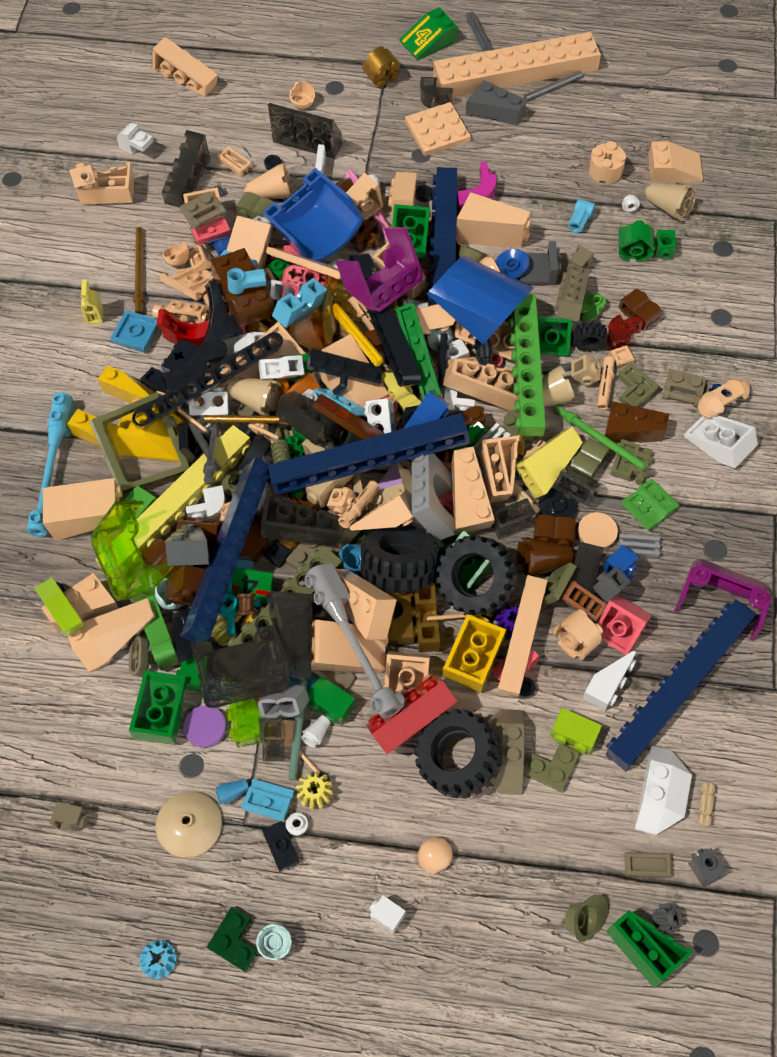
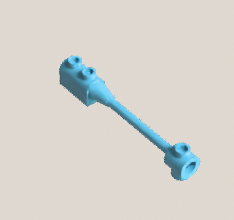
(60, 414)

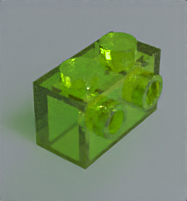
(245, 723)

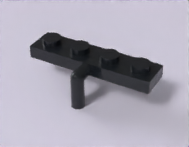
(344, 368)

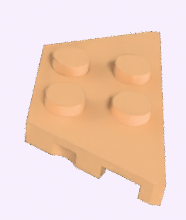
(188, 281)

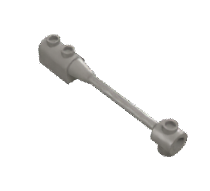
(333, 596)

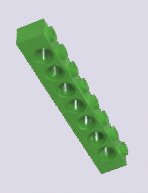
(526, 424)

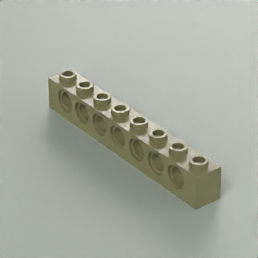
(292, 585)

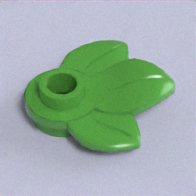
(590, 308)

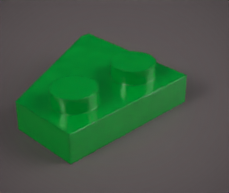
(475, 431)

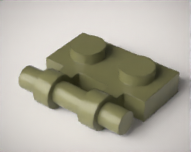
(624, 469)

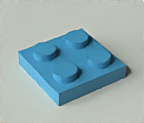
(135, 331)

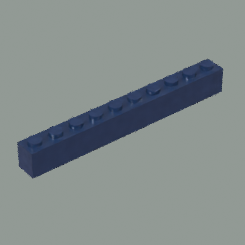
(445, 223)
(368, 454)
(226, 552)
(680, 685)

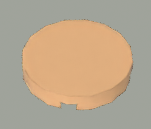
(597, 530)

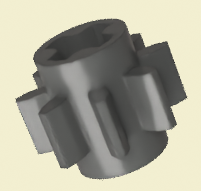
(667, 918)

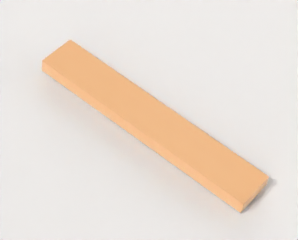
(303, 261)
(522, 636)

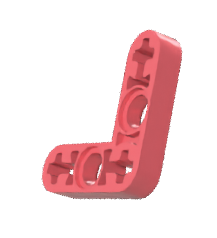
(295, 282)

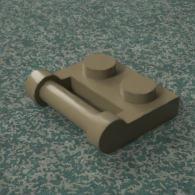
(202, 210)
(684, 383)

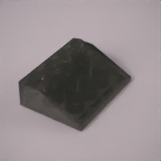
(304, 130)

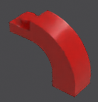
(175, 329)

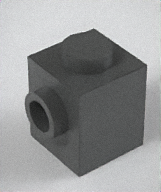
(611, 583)
(706, 866)

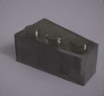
(299, 414)
(587, 560)

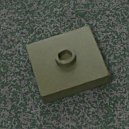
(557, 582)

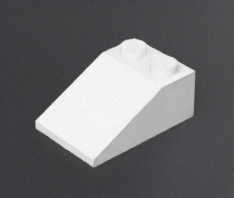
(723, 439)

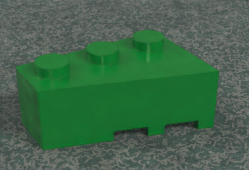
(647, 948)

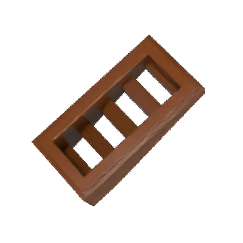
(586, 594)

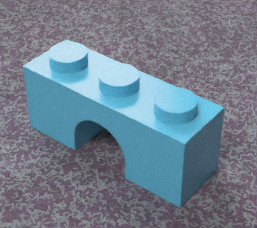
(292, 308)

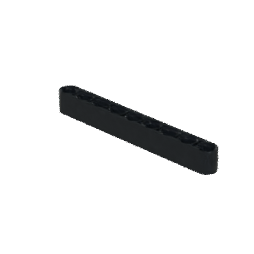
(390, 333)
(202, 388)

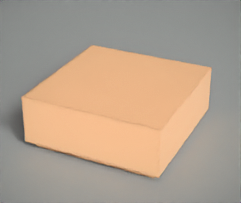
(622, 356)

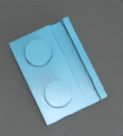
(268, 800)

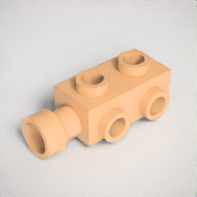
(184, 312)

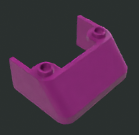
(398, 276)
(757, 592)

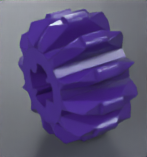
(504, 617)

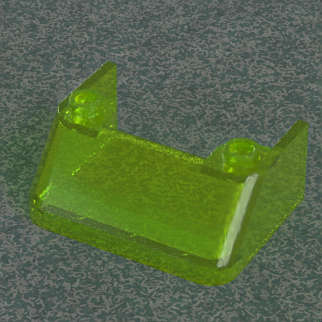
(119, 554)

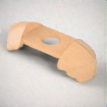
(713, 402)

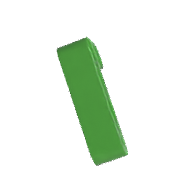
(159, 638)

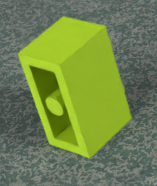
(575, 731)

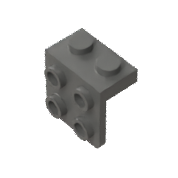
(543, 266)

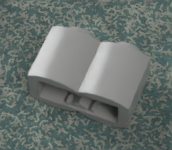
(285, 703)

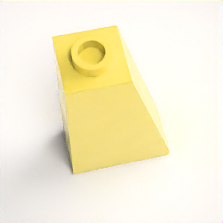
(543, 465)

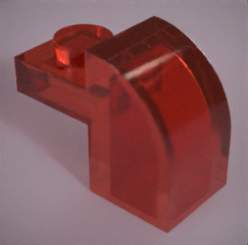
(620, 331)

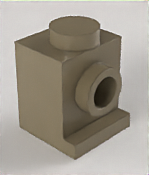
(581, 258)
(68, 817)

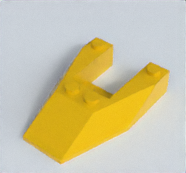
(129, 441)

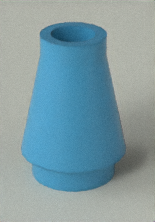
(231, 790)

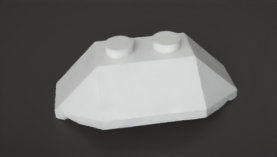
(663, 792)

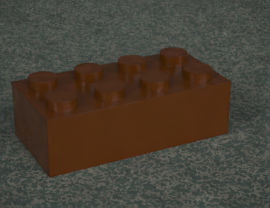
(253, 302)

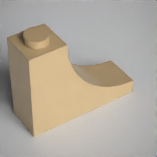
(321, 492)

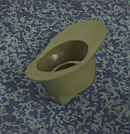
(471, 252)
(586, 917)

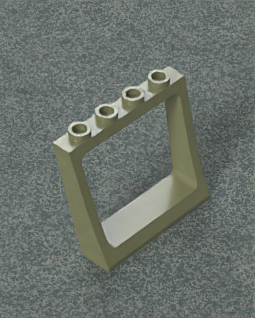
(111, 454)

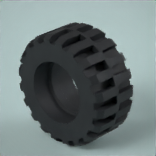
(399, 558)
(451, 569)
(476, 772)

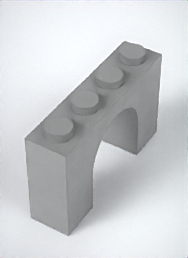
(429, 481)

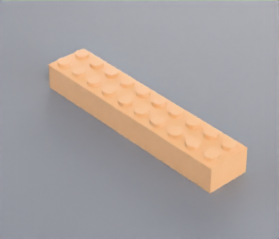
(518, 64)

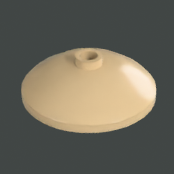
(192, 838)

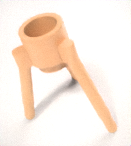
(262, 429)

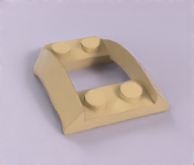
(386, 493)

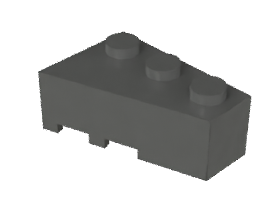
(496, 103)
(187, 546)

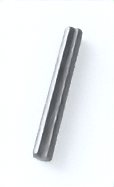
(478, 31)

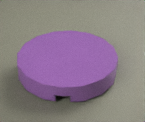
(204, 726)

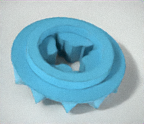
(169, 959)

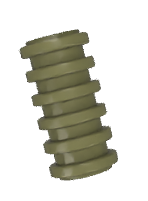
(280, 451)

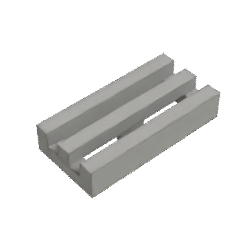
(640, 542)

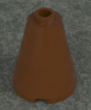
(542, 556)

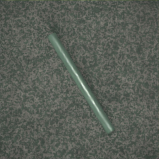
(296, 742)

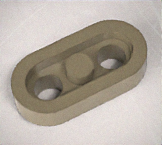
(138, 656)

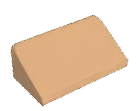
(200, 258)

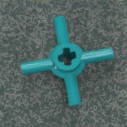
(231, 612)

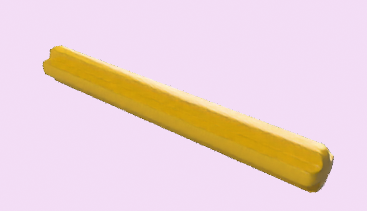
(359, 337)

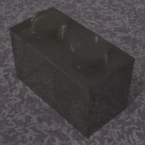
(577, 485)
(513, 518)

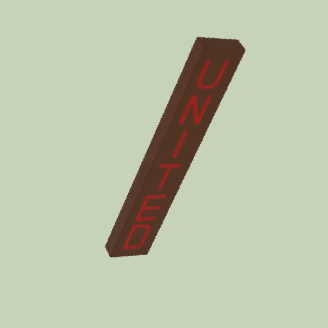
(349, 421)

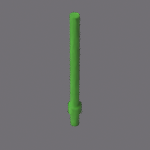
(573, 419)

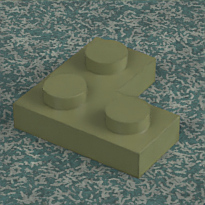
(639, 385)
(553, 773)

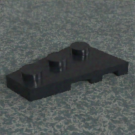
(183, 646)

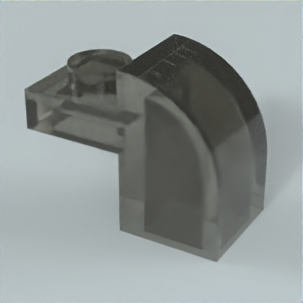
(432, 95)
(273, 738)

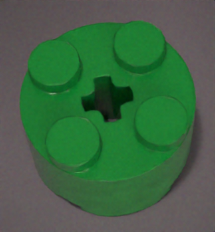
(636, 241)

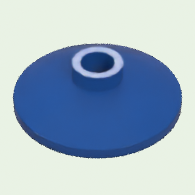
(513, 258)

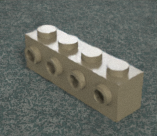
(572, 293)

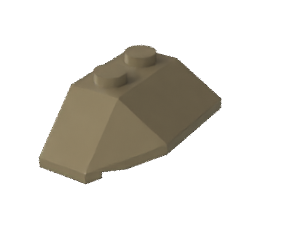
(510, 729)

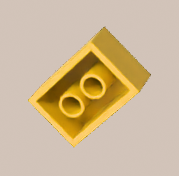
(474, 653)

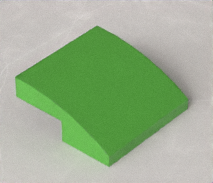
(650, 504)

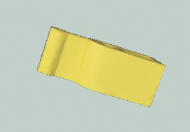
(90, 304)
(402, 395)

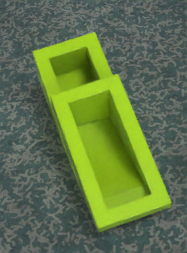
(59, 606)

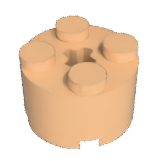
(607, 162)
(578, 634)

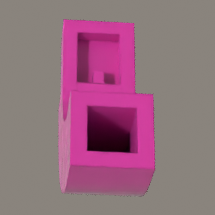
(485, 189)

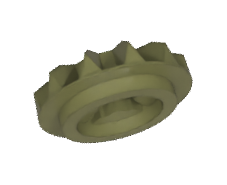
(230, 480)

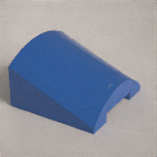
(316, 217)
(478, 296)

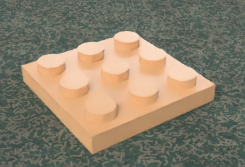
(437, 129)

